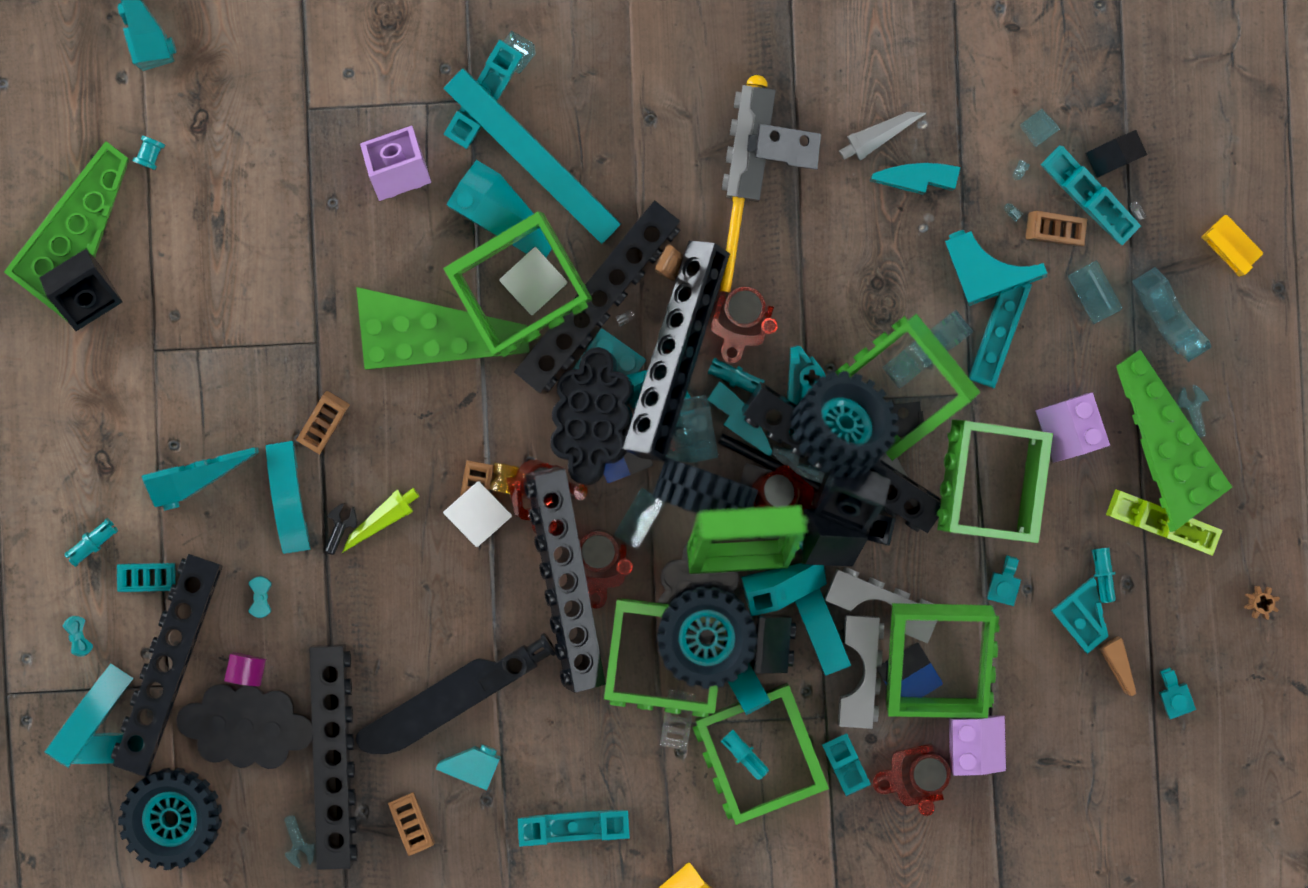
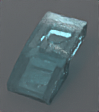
(787, 457)

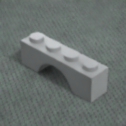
(848, 591)
(858, 706)

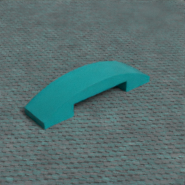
(494, 79)
(287, 497)
(573, 827)

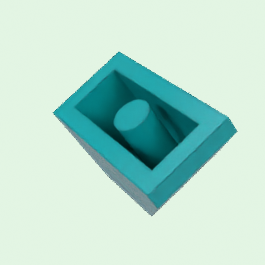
(472, 765)

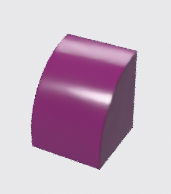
(245, 669)

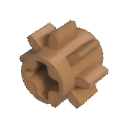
(1268, 607)

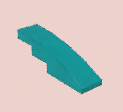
(1090, 195)
(89, 715)

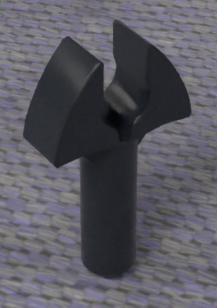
(339, 527)

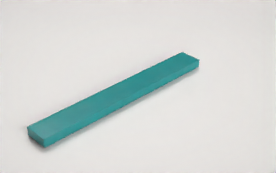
(532, 155)

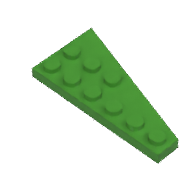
(73, 223)
(416, 332)
(1173, 450)

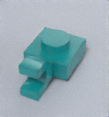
(1004, 585)
(1176, 697)

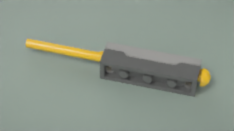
(746, 171)

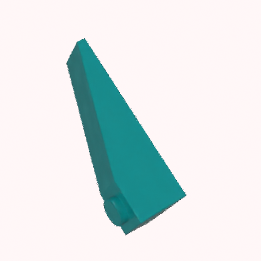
(145, 37)
(495, 206)
(180, 483)

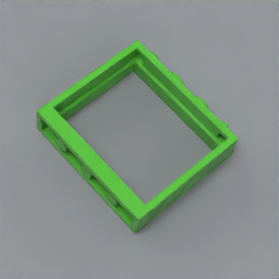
(522, 229)
(943, 361)
(1033, 485)
(745, 523)
(648, 702)
(941, 707)
(721, 782)

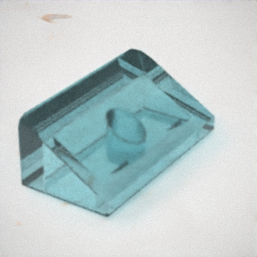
(1095, 292)
(639, 518)

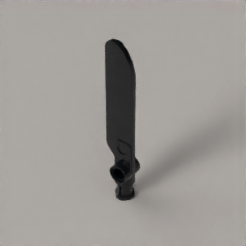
(448, 699)

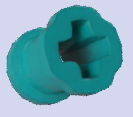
(148, 152)

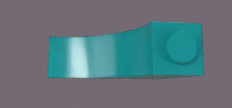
(983, 275)

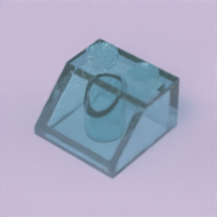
(694, 432)

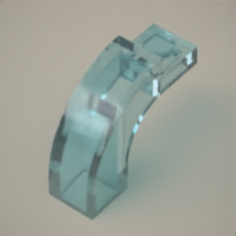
(1169, 316)
(913, 359)

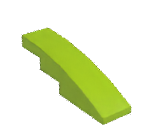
(1155, 519)

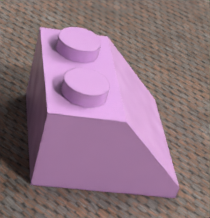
(395, 163)
(1074, 426)
(977, 745)

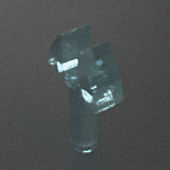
(1194, 408)
(298, 843)

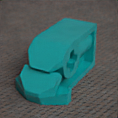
(798, 367)

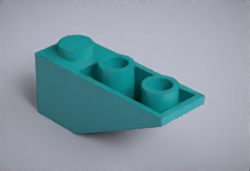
(780, 587)

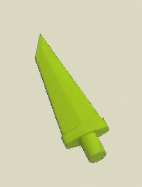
(389, 512)

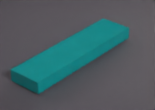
(998, 336)

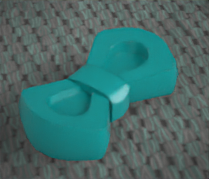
(260, 586)
(74, 627)

